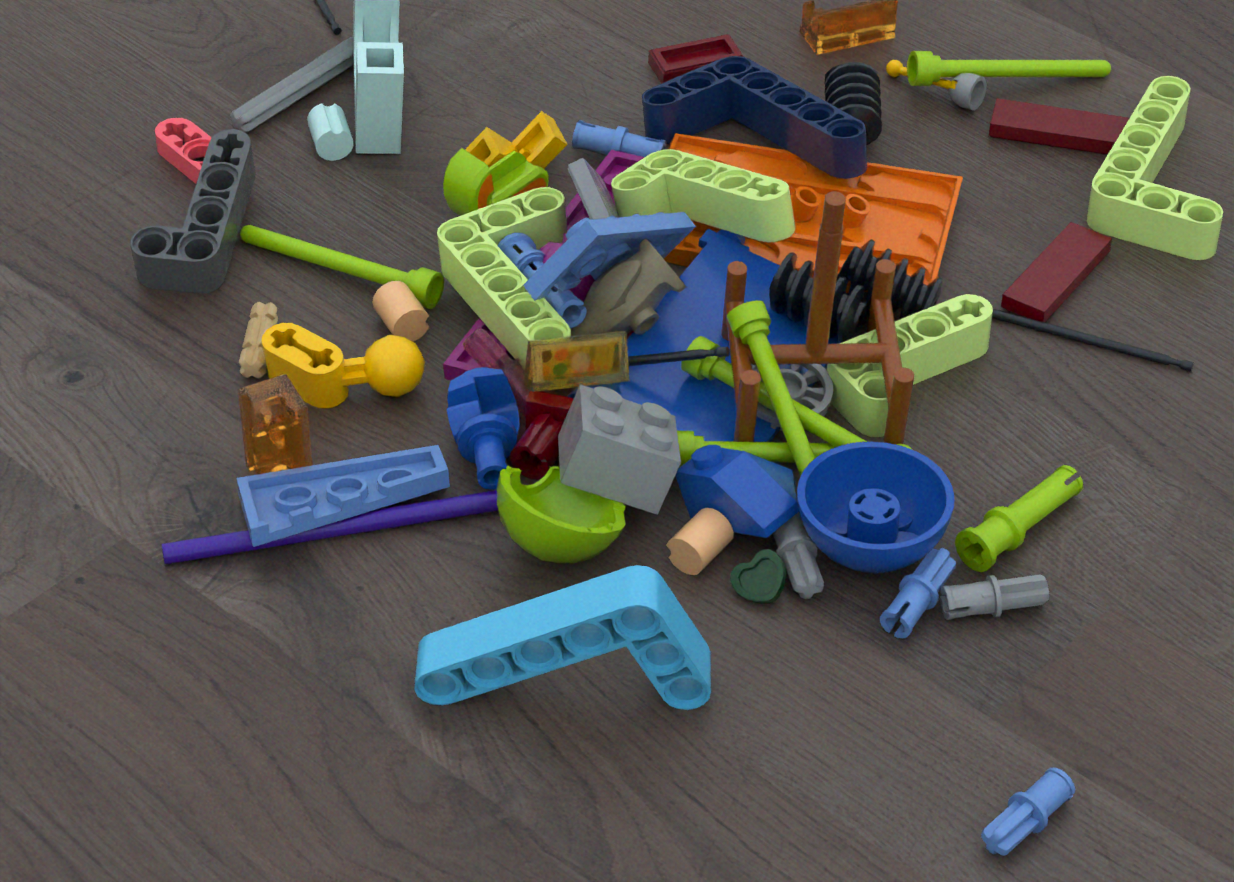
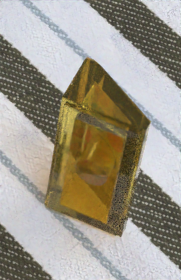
(576, 361)

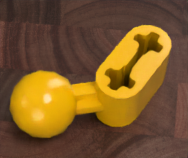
(323, 375)

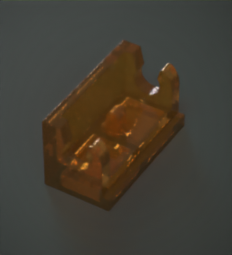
(848, 24)
(274, 426)

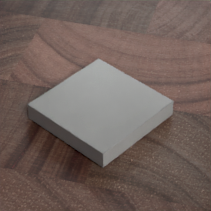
(592, 190)

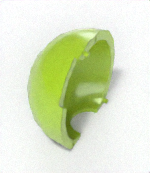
(557, 519)

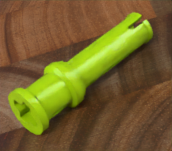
(1006, 526)

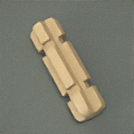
(252, 356)

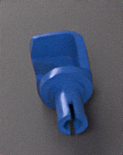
(483, 421)

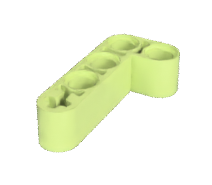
(707, 193)
(928, 346)

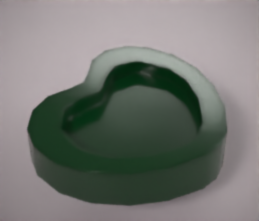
(761, 578)

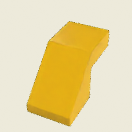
(537, 142)

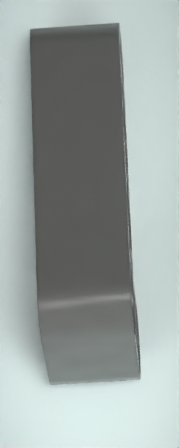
(200, 252)

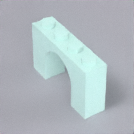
(377, 76)

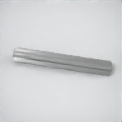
(293, 87)

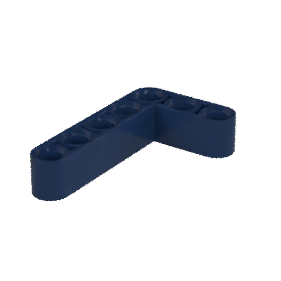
(763, 103)

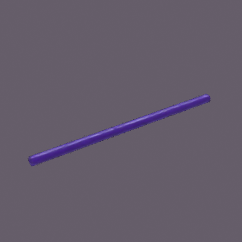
(369, 521)

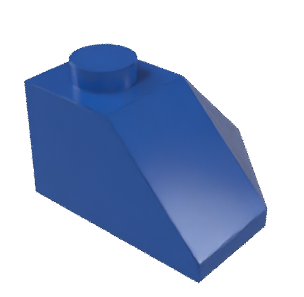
(743, 487)

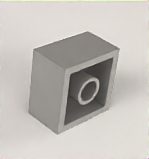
(619, 448)

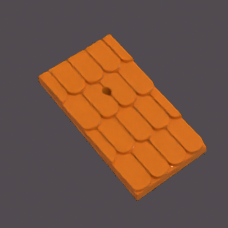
(887, 203)

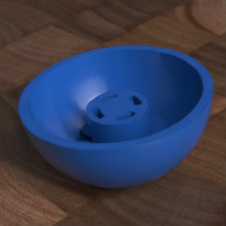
(874, 505)

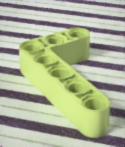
(1123, 193)
(490, 279)

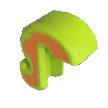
(474, 185)

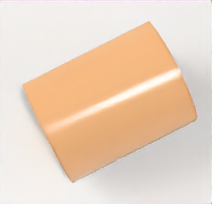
(401, 310)
(700, 541)

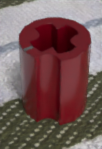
(537, 447)

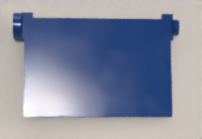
(696, 311)

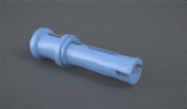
(564, 302)

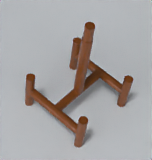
(817, 350)

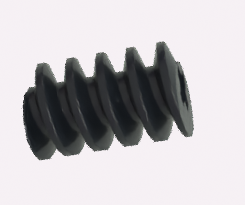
(856, 91)
(908, 291)
(792, 293)

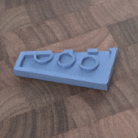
(601, 243)
(325, 493)

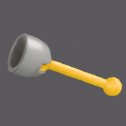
(965, 89)

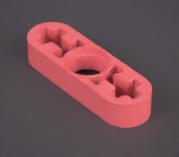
(169, 141)

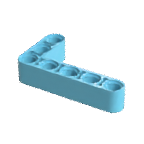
(566, 627)

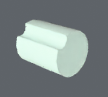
(330, 132)

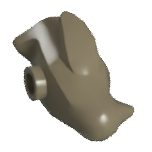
(629, 294)

